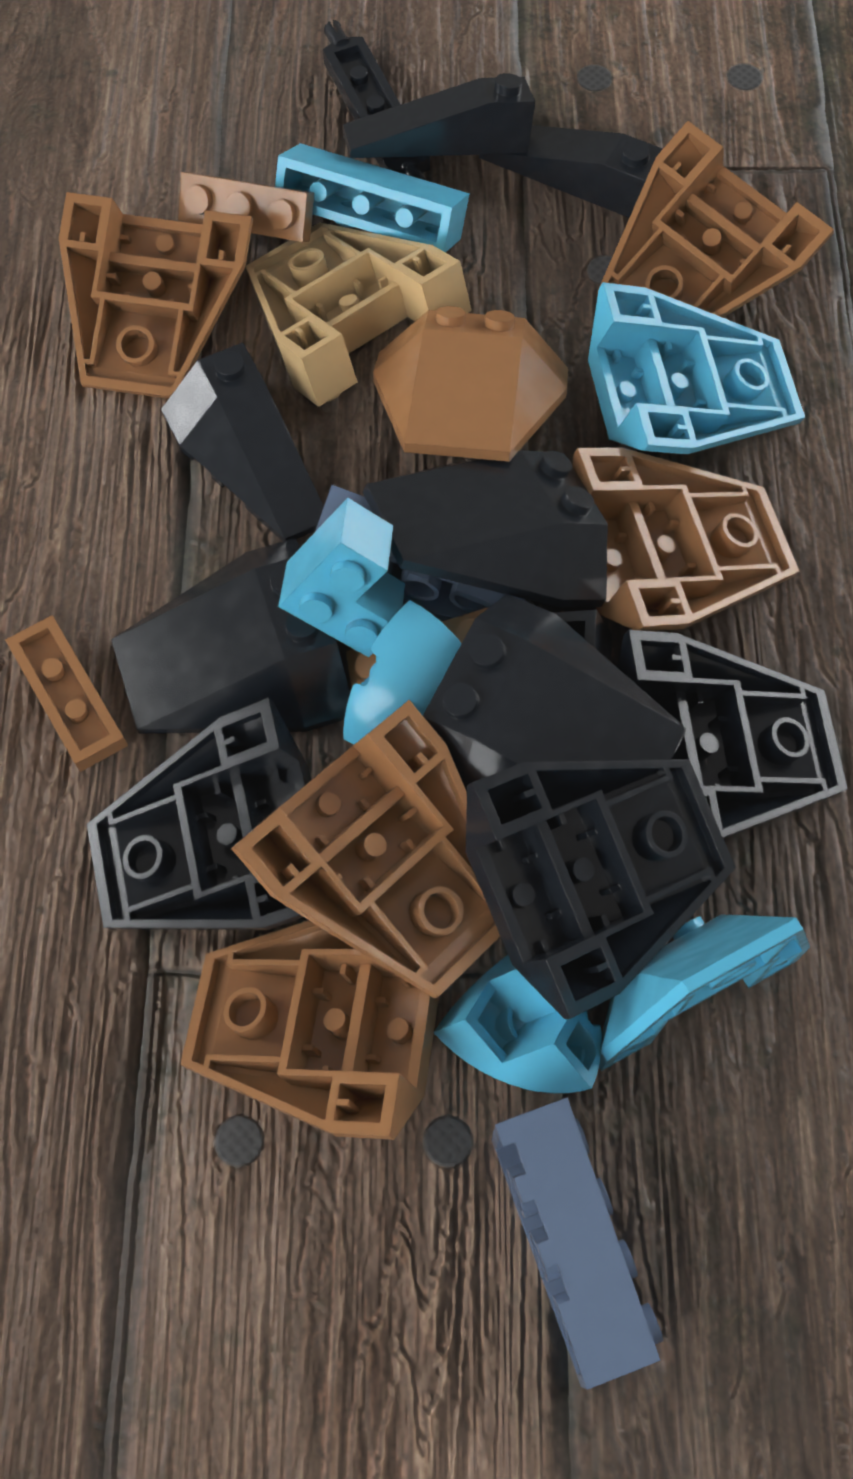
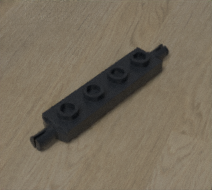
(365, 89)

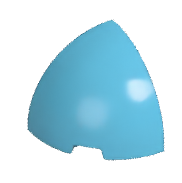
(409, 665)
(520, 1037)

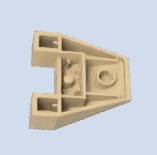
(344, 292)

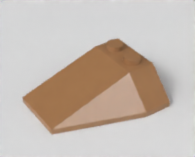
(710, 233)
(145, 290)
(469, 384)
(680, 539)
(382, 855)
(313, 1032)

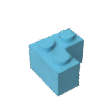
(342, 578)

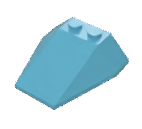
(684, 375)
(694, 968)

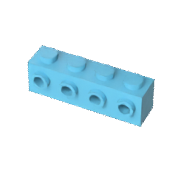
(374, 197)

